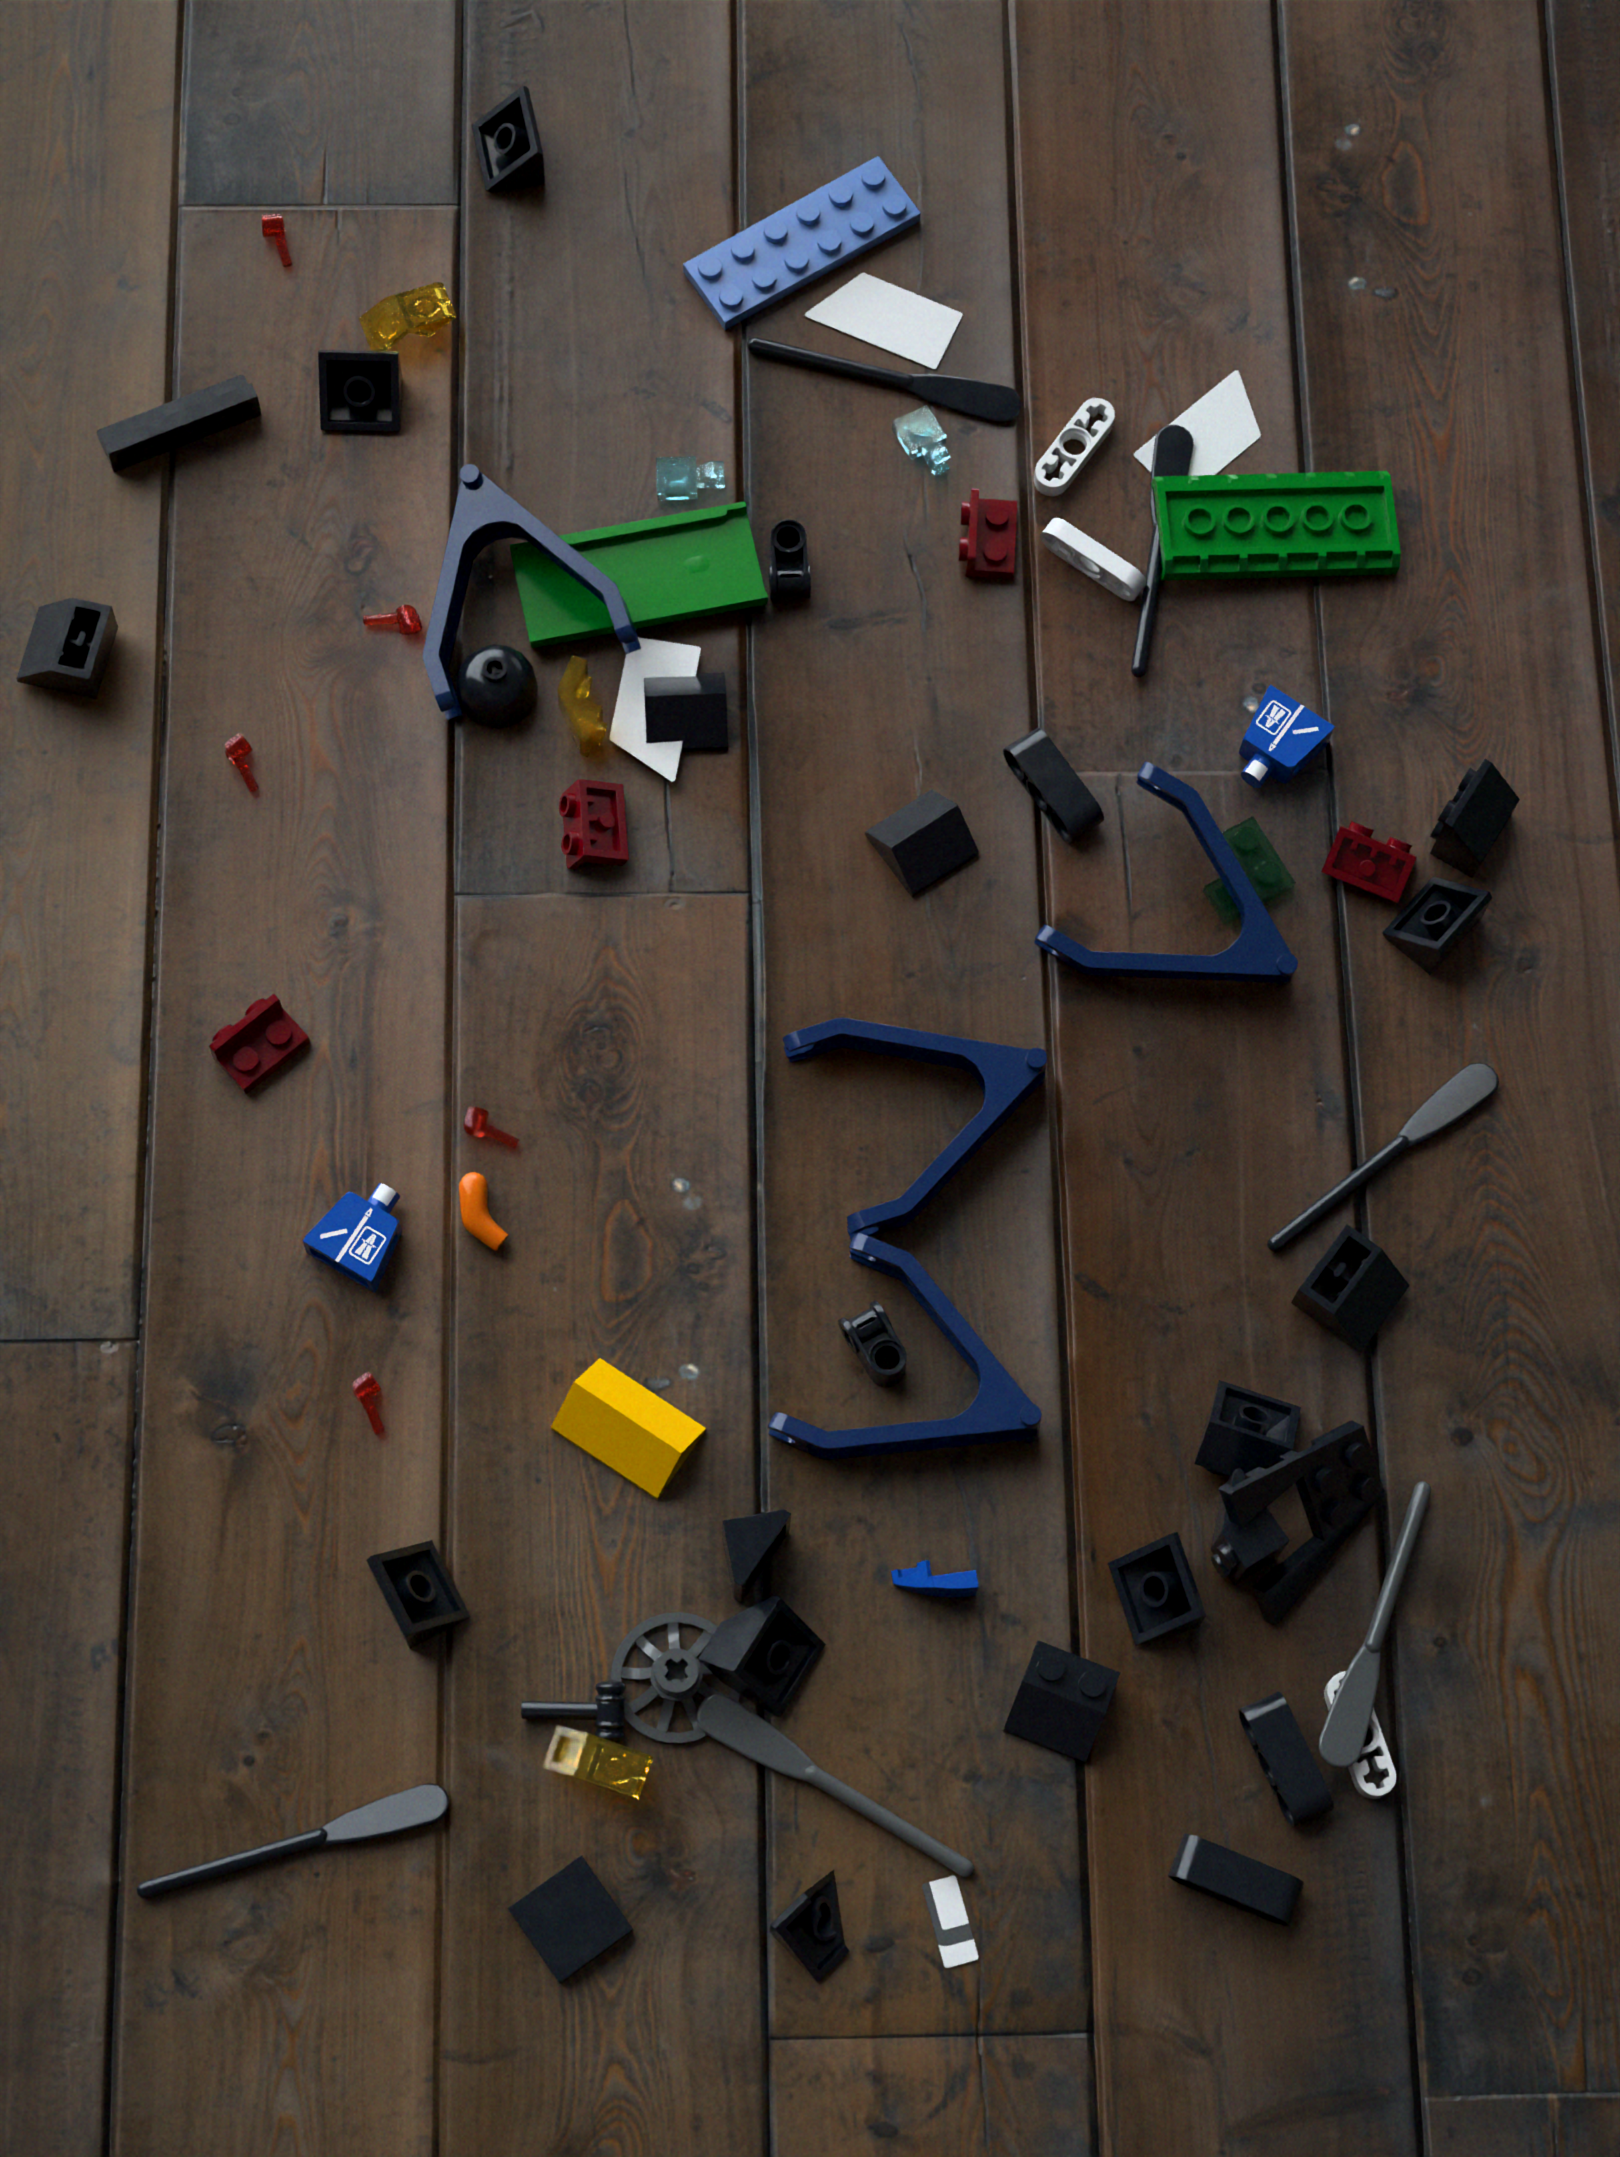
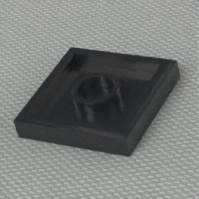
(570, 1919)

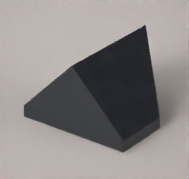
(813, 1928)

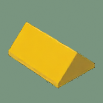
(627, 1427)

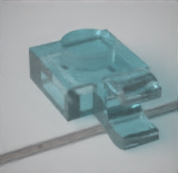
(923, 436)
(681, 477)

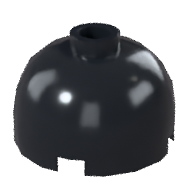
(496, 686)

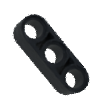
(1053, 785)
(1285, 1759)
(1236, 1879)

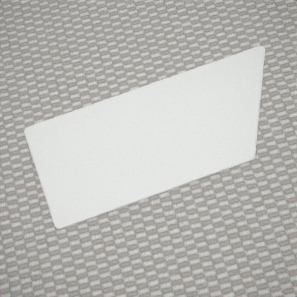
(890, 318)
(1219, 425)
(629, 724)

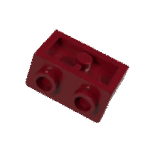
(990, 537)
(594, 823)
(1370, 862)
(257, 1043)

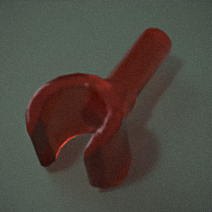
(274, 227)
(405, 616)
(235, 751)
(476, 1125)
(364, 1389)

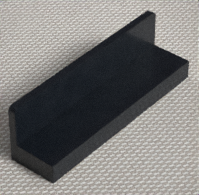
(179, 422)

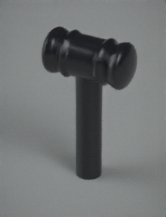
(607, 1710)

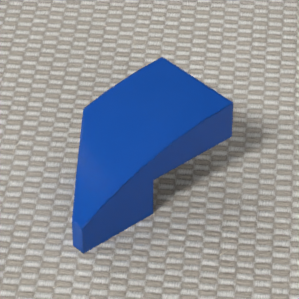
(947, 1585)

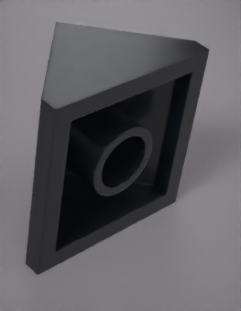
(510, 144)
(360, 390)
(687, 711)
(924, 841)
(1437, 921)
(750, 1546)
(1157, 1590)
(418, 1591)

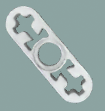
(1074, 430)
(1093, 559)
(1380, 1763)

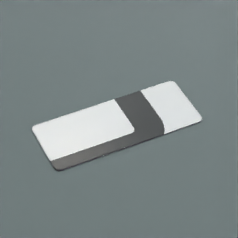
(950, 1921)

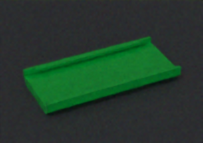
(1276, 525)
(662, 566)

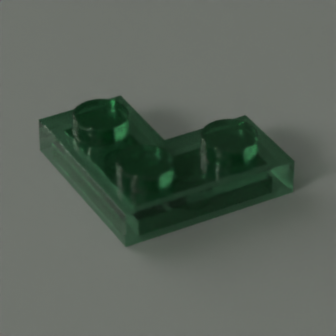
(1258, 862)

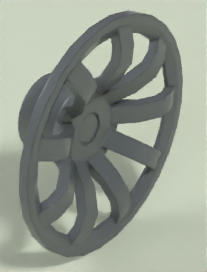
(673, 1676)

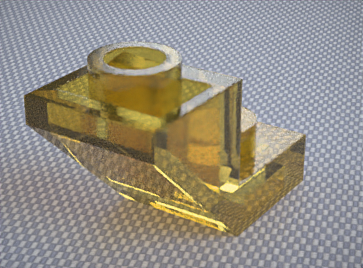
(413, 311)
(580, 715)
(597, 1761)

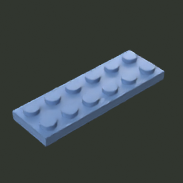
(801, 242)

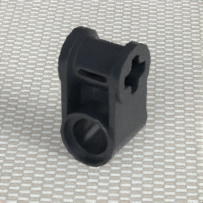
(789, 567)
(872, 1337)

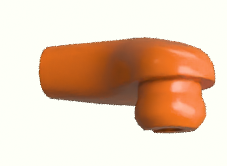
(475, 1212)

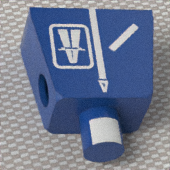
(1281, 739)
(358, 1236)

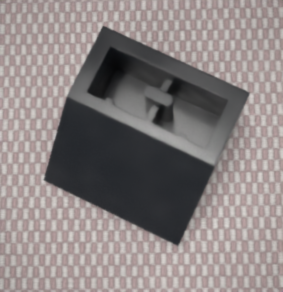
(69, 647)
(1473, 819)
(1351, 1289)

